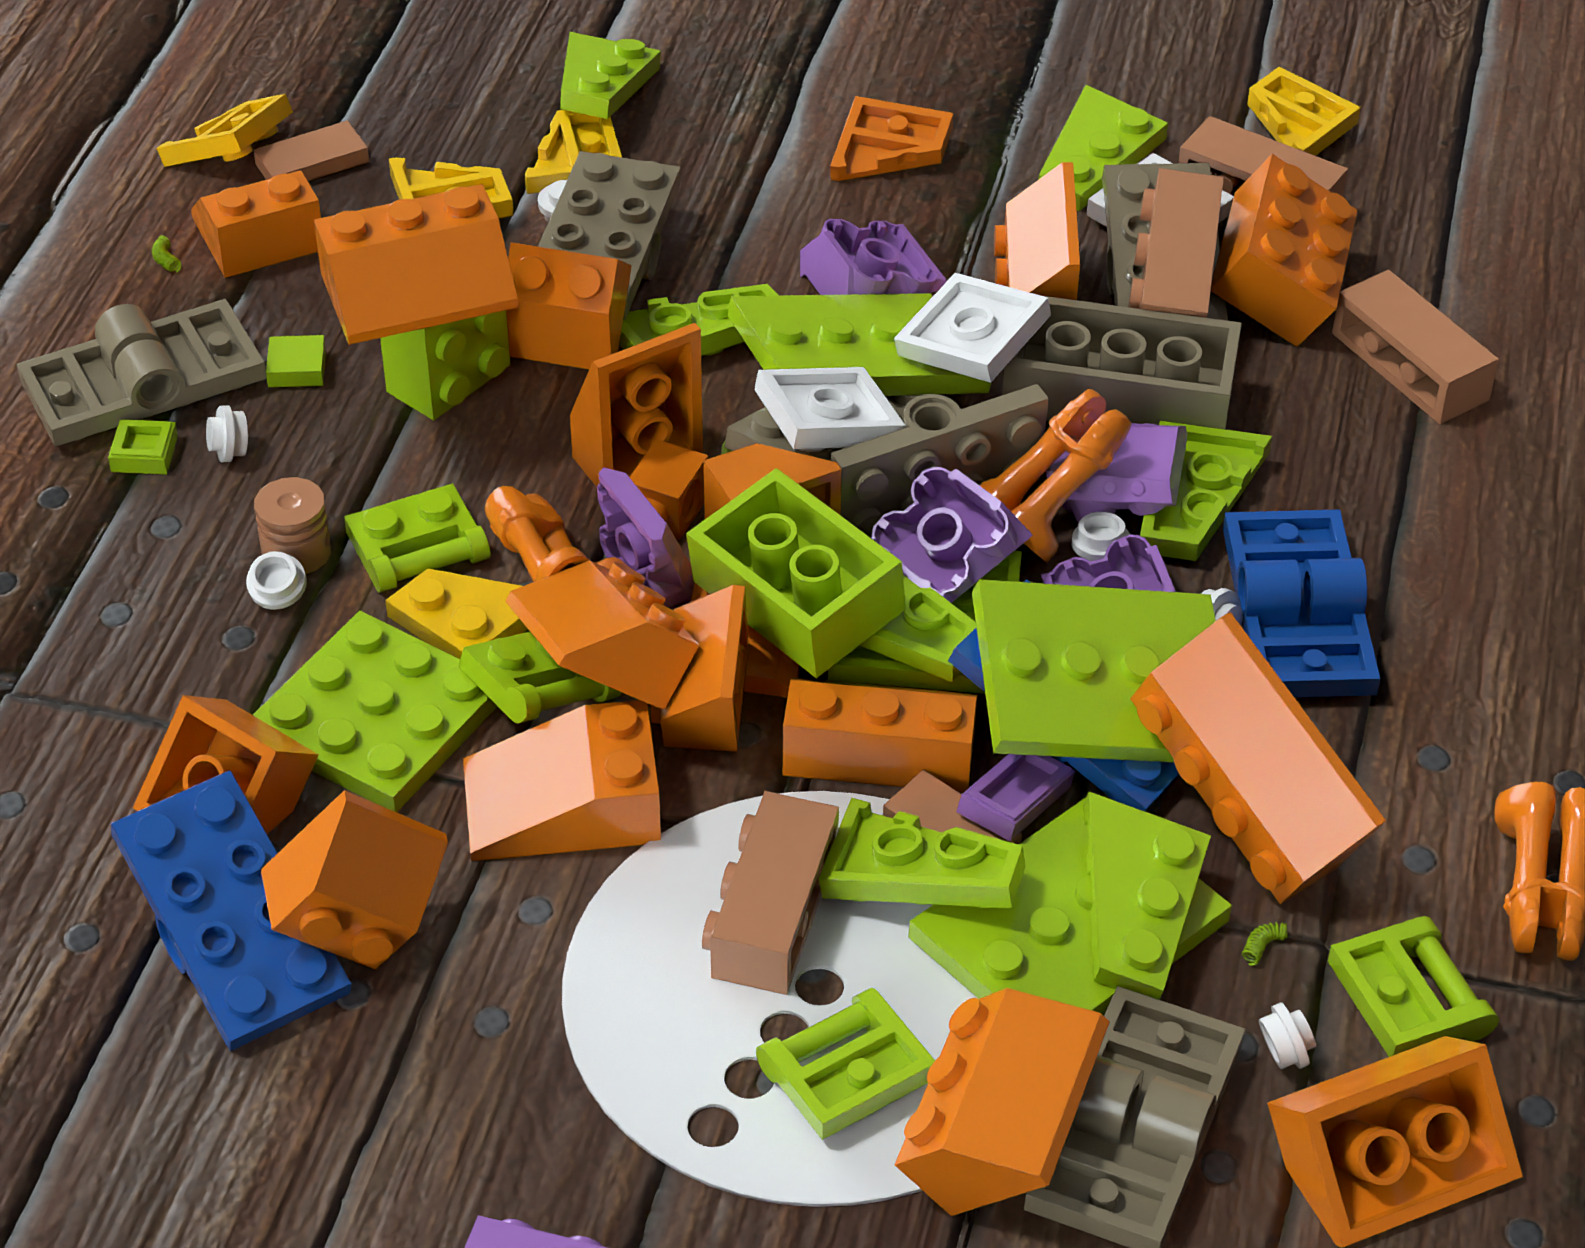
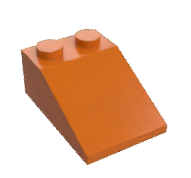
(639, 398)
(566, 785)

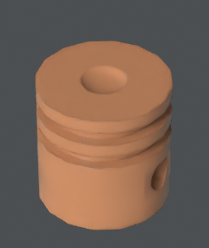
(294, 521)

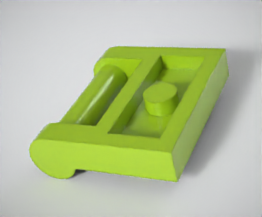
(415, 535)
(525, 678)
(1395, 994)
(853, 1077)

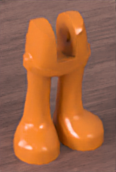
(1091, 442)
(534, 531)
(1534, 901)

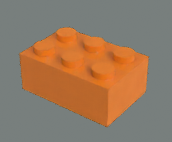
(1284, 250)

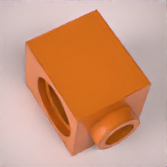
(672, 483)

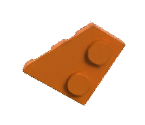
(889, 139)

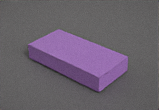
(1015, 793)

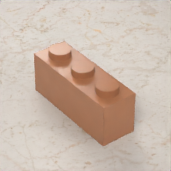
(1239, 153)
(1178, 243)
(1414, 346)
(770, 893)

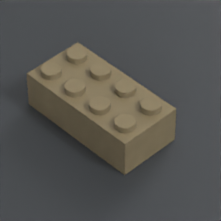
(1137, 359)

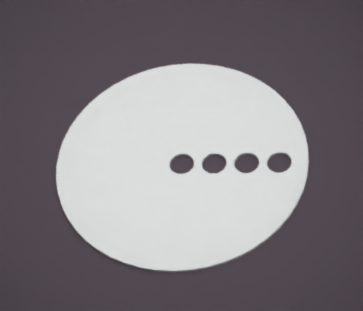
(663, 1033)

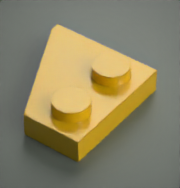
(1301, 111)
(229, 133)
(560, 148)
(446, 176)
(454, 610)

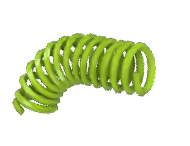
(162, 247)
(1261, 941)

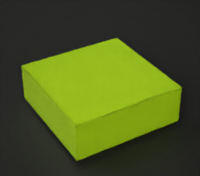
(296, 361)
(143, 447)

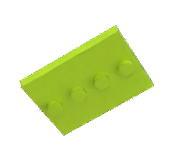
(843, 334)
(1072, 658)
(1046, 935)

